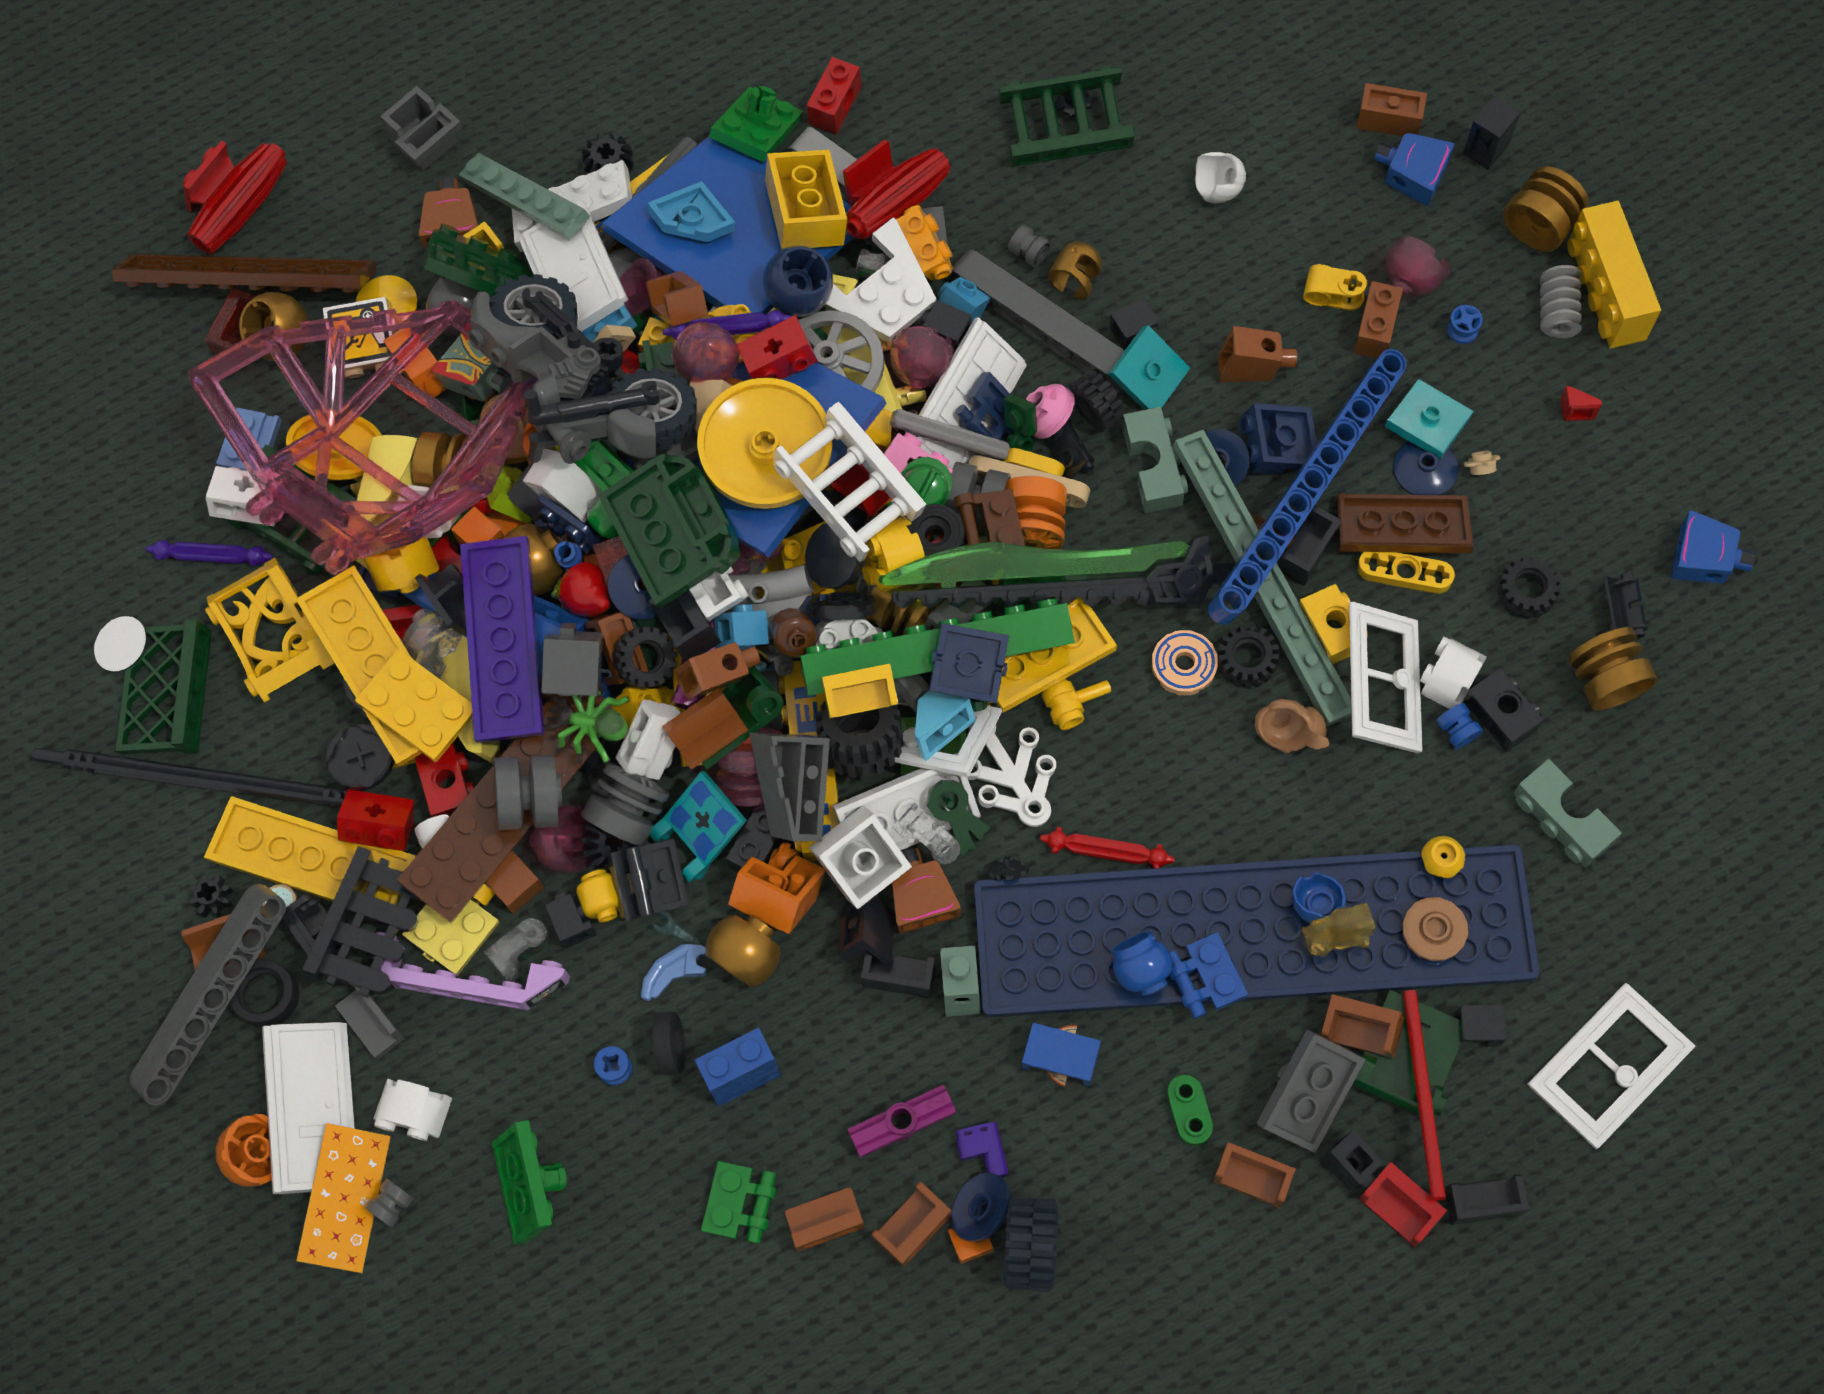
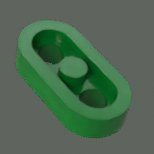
(1189, 1109)

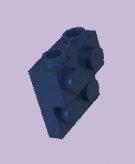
(1278, 437)

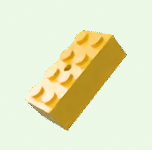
(1613, 275)

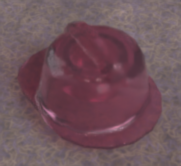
(635, 285)

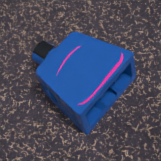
(1416, 165)
(1708, 551)

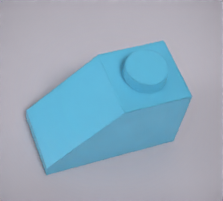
(940, 720)

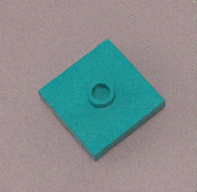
(1149, 369)
(1429, 418)

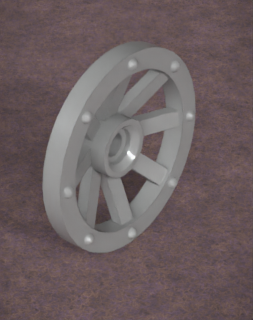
(838, 360)

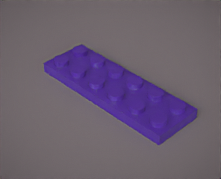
(502, 639)

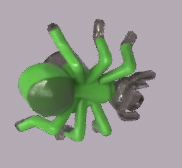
(594, 722)

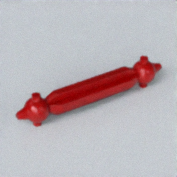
(1107, 848)

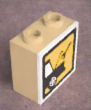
(366, 350)

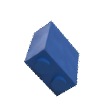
(738, 1067)

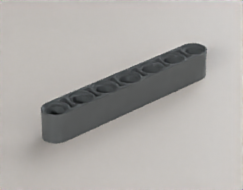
(1039, 316)
(206, 1011)

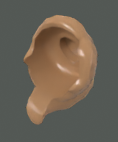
(1291, 726)

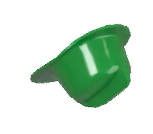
(929, 479)

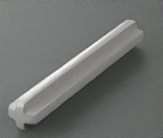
(949, 434)

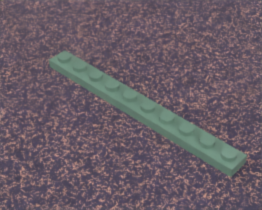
(1274, 594)

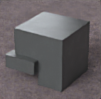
(421, 128)
(572, 662)

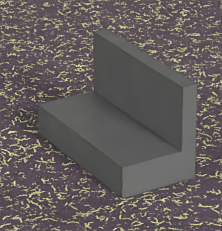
(370, 1023)

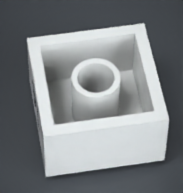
(860, 857)

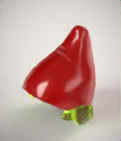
(583, 591)

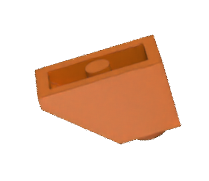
(420, 369)

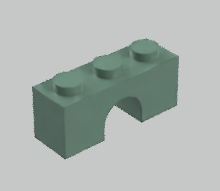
(1149, 434)
(1582, 837)

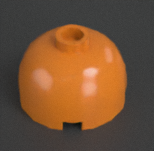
(245, 1151)

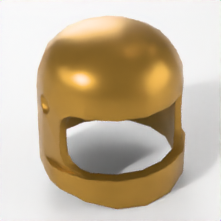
(1070, 259)

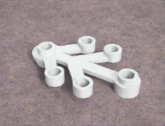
(1013, 777)

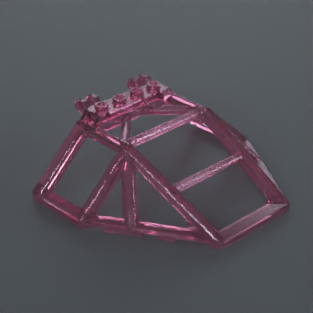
(308, 501)

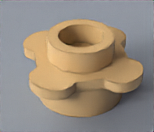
(1482, 463)

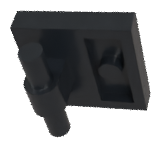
(647, 879)

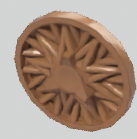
(1435, 929)

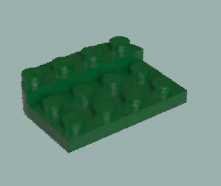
(471, 260)
(671, 526)

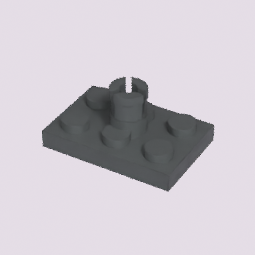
(1310, 1091)

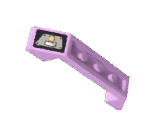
(540, 984)

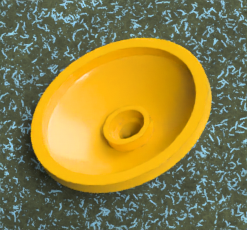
(357, 435)

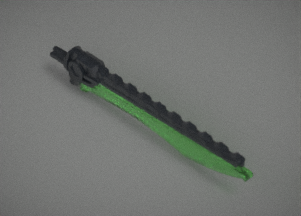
(1161, 583)

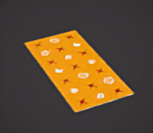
(344, 1182)

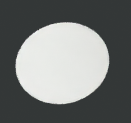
(119, 643)

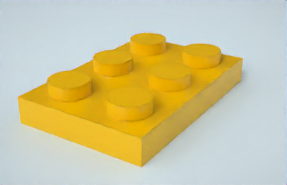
(416, 705)

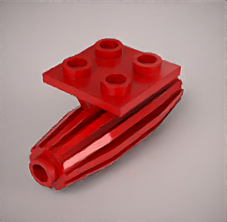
(884, 191)
(229, 192)

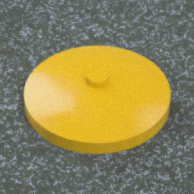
(745, 430)

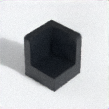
(1130, 319)
(1483, 1024)

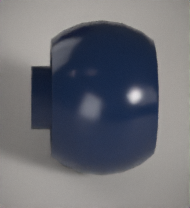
(798, 281)

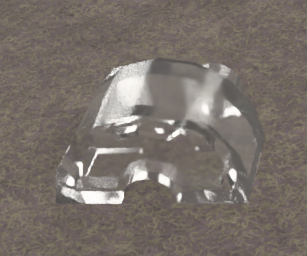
(430, 640)

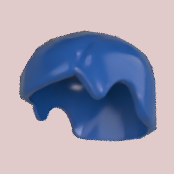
(1317, 896)

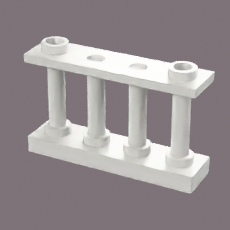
(860, 451)

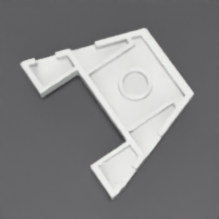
(894, 293)

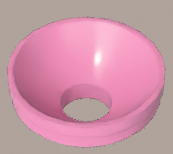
(1053, 408)

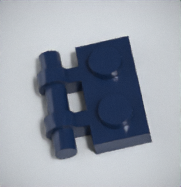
(988, 402)

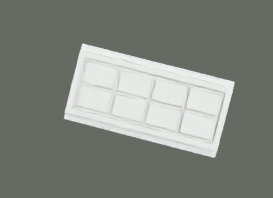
(579, 264)
(977, 353)
(304, 1091)

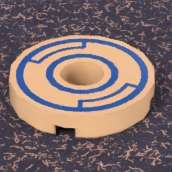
(1184, 644)

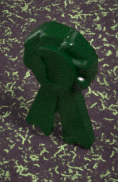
(949, 802)

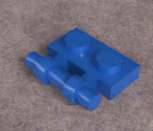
(1216, 972)

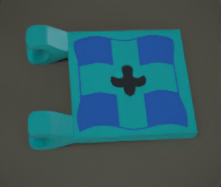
(703, 821)

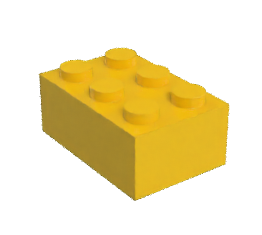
(805, 199)

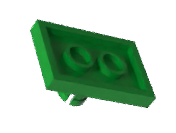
(756, 123)
(525, 1182)

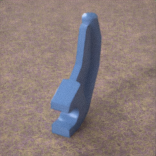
(673, 965)

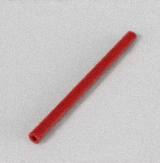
(1424, 1095)

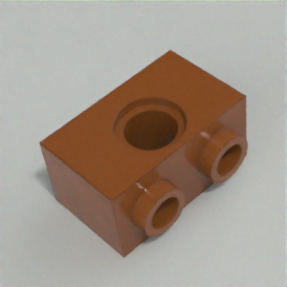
(1378, 319)

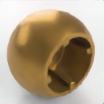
(272, 310)
(543, 561)
(744, 949)

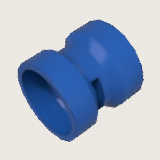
(1459, 726)

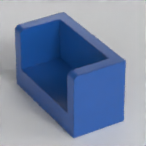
(1061, 1053)

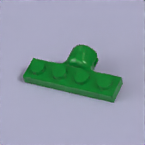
(605, 470)

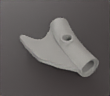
(782, 590)

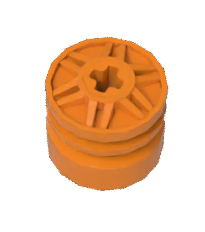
(1040, 510)

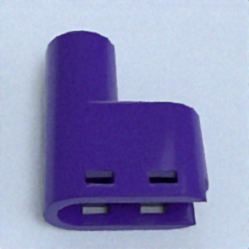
(985, 1145)

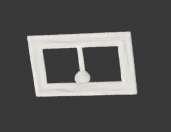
(1406, 678)
(943, 762)
(1626, 1076)

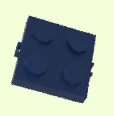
(968, 663)

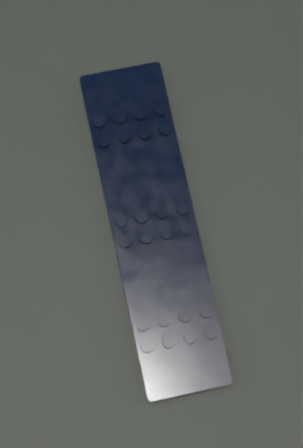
(1053, 936)

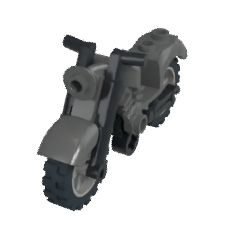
(575, 375)

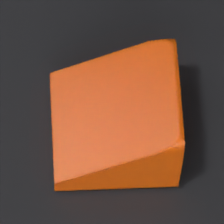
(968, 1250)

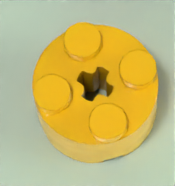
(889, 550)
(400, 566)

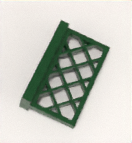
(189, 696)

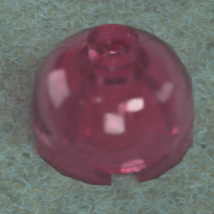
(1414, 267)
(705, 353)
(920, 356)
(558, 846)

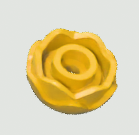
(1436, 864)

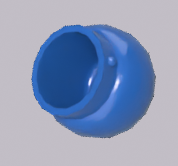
(1142, 963)

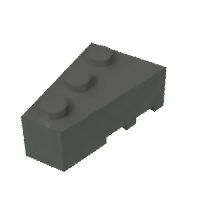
(792, 783)

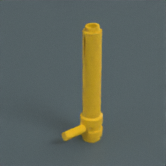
(1066, 702)

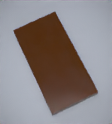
(1404, 523)

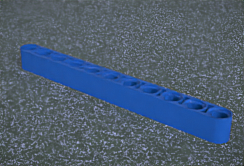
(1300, 494)

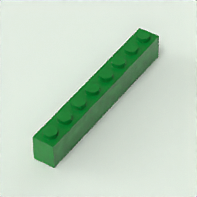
(912, 653)

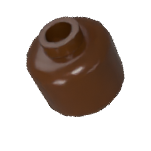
(792, 632)

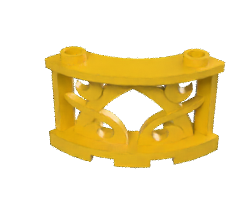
(274, 590)

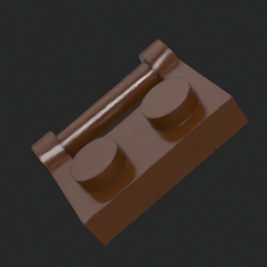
(998, 516)

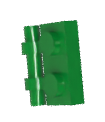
(728, 1199)

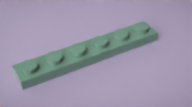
(524, 196)

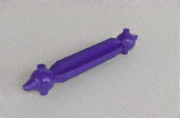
(735, 323)
(209, 552)

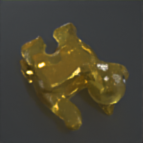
(1340, 930)

